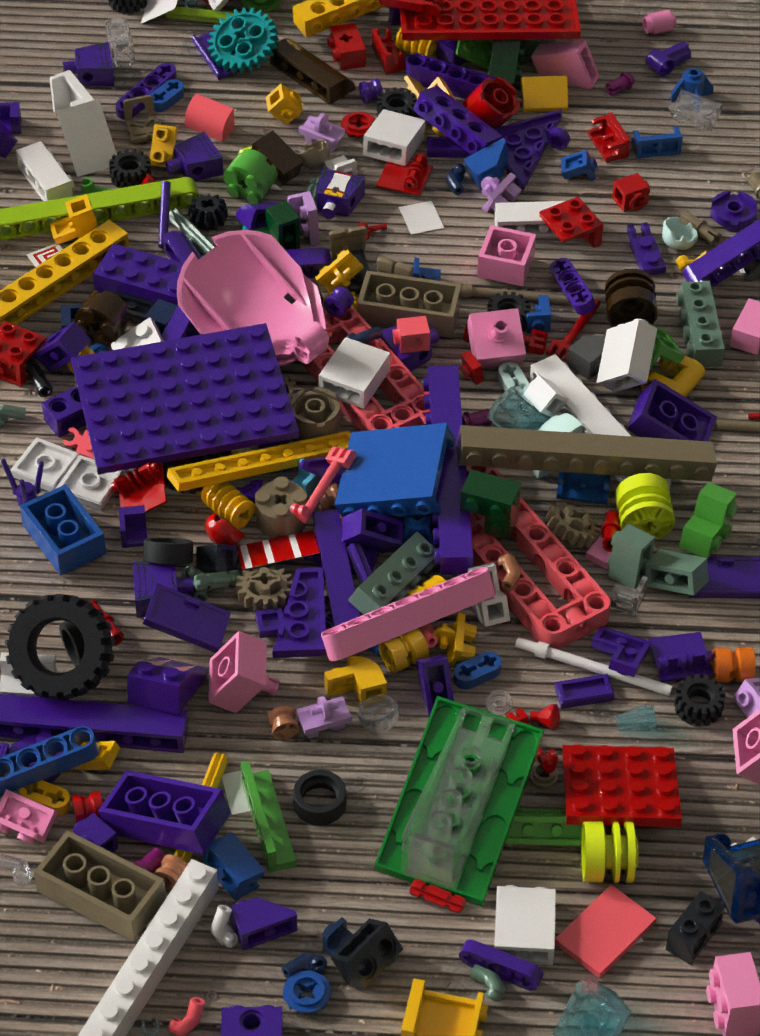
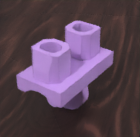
(319, 128)
(496, 191)
(323, 716)

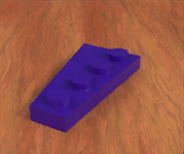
(303, 617)

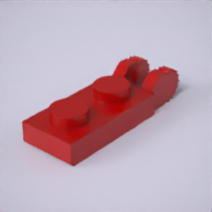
(429, 7)

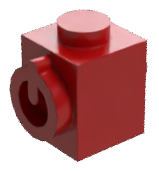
(631, 192)

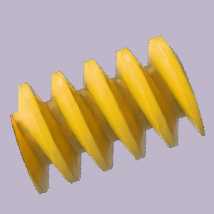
(423, 47)
(228, 503)

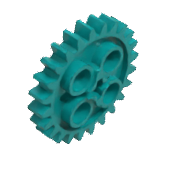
(243, 40)

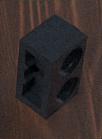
(695, 927)
(367, 953)

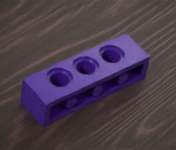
(455, 120)

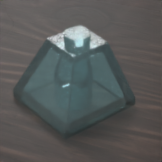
(516, 411)
(593, 1011)

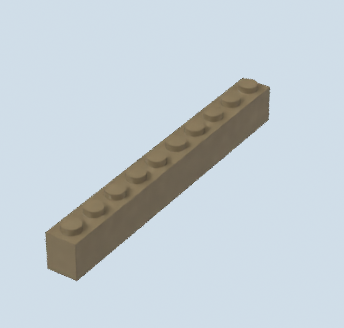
(585, 453)

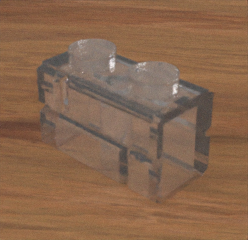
(120, 42)

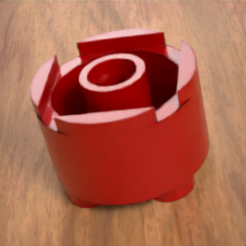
(494, 101)

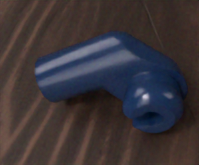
(454, 178)
(367, 336)
(305, 962)

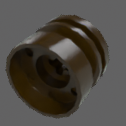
(630, 297)

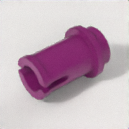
(623, 82)
(476, 418)
(151, 860)

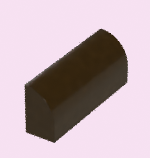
(310, 71)

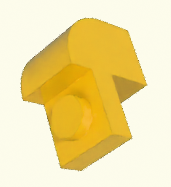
(77, 224)
(359, 675)

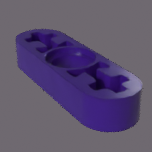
(505, 965)

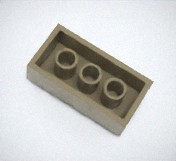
(393, 296)
(100, 885)

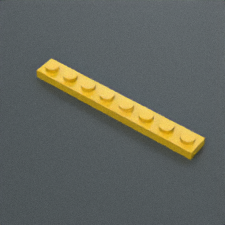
(253, 462)

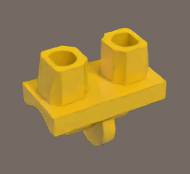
(163, 144)
(339, 271)
(453, 639)

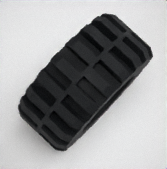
(24, 638)

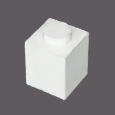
(545, 396)

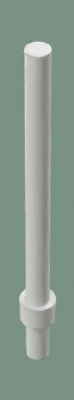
(544, 650)

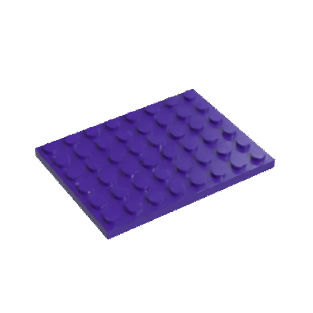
(183, 398)

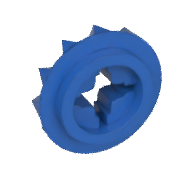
(306, 981)

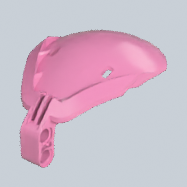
(245, 286)

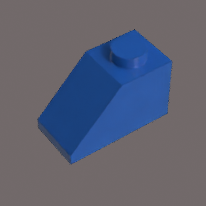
(487, 162)

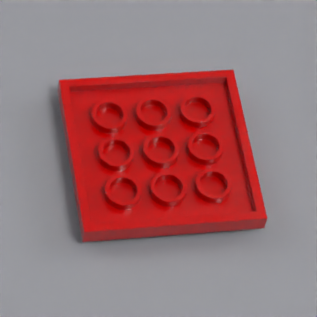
(621, 785)

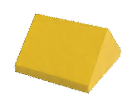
(544, 93)

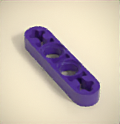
(159, 76)
(573, 285)

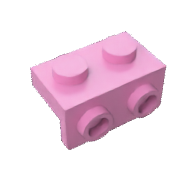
(25, 817)

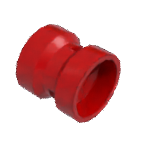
(86, 806)

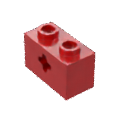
(347, 46)

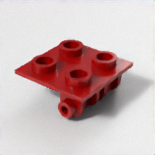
(408, 178)
(142, 487)

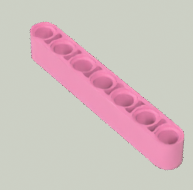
(408, 614)

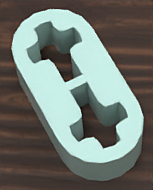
(510, 369)

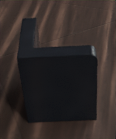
(216, 558)

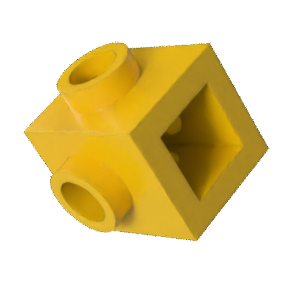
(284, 104)

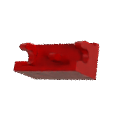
(387, 53)
(609, 138)

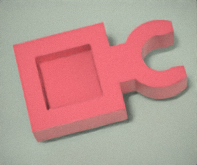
(80, 442)

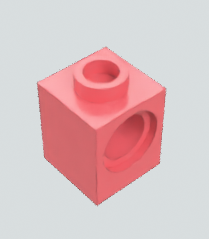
(412, 334)

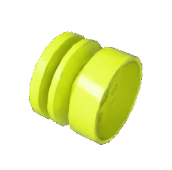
(645, 504)
(608, 852)

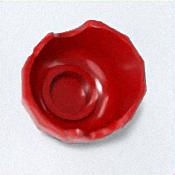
(221, 531)

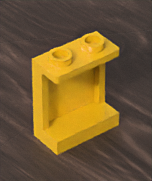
(442, 1014)

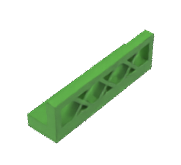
(267, 819)
(543, 828)

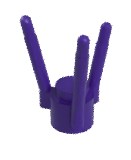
(25, 490)

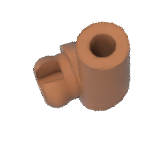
(512, 569)

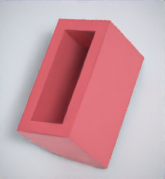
(210, 117)

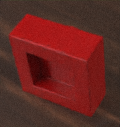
(471, 368)

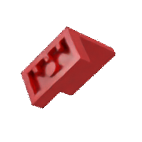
(573, 220)
(16, 349)

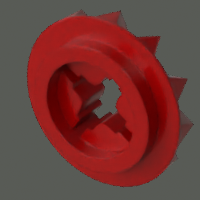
(351, 120)

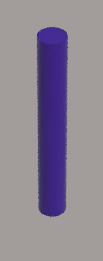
(164, 211)

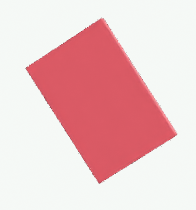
(605, 931)

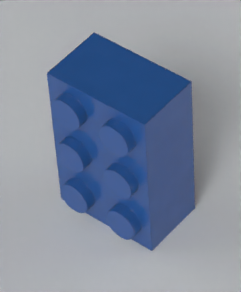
(63, 529)

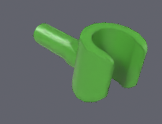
(89, 187)

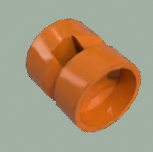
(733, 664)

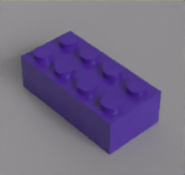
(138, 274)
(165, 811)

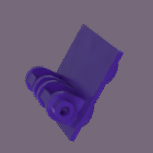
(681, 656)

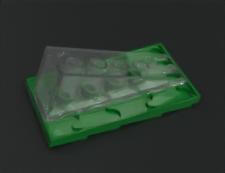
(459, 800)

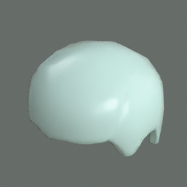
(678, 235)

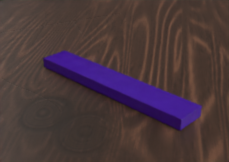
(335, 565)

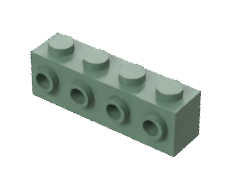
(700, 323)
(395, 575)

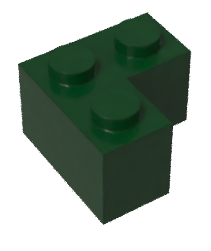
(507, 58)
(283, 225)
(495, 499)

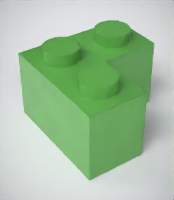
(710, 521)

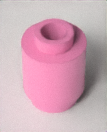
(659, 22)

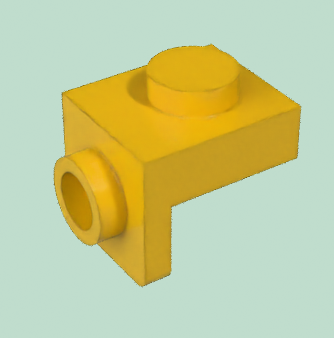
(106, 756)

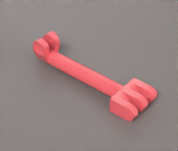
(336, 458)

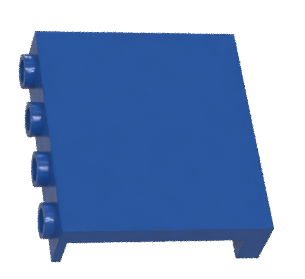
(395, 470)

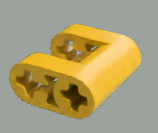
(685, 375)

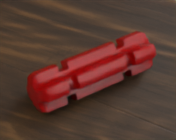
(437, 896)

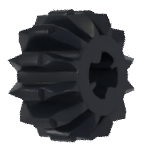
(208, 212)

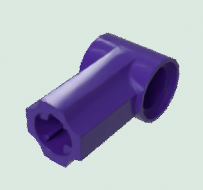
(664, 61)

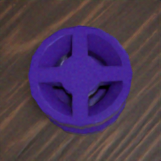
(370, 90)
(338, 302)

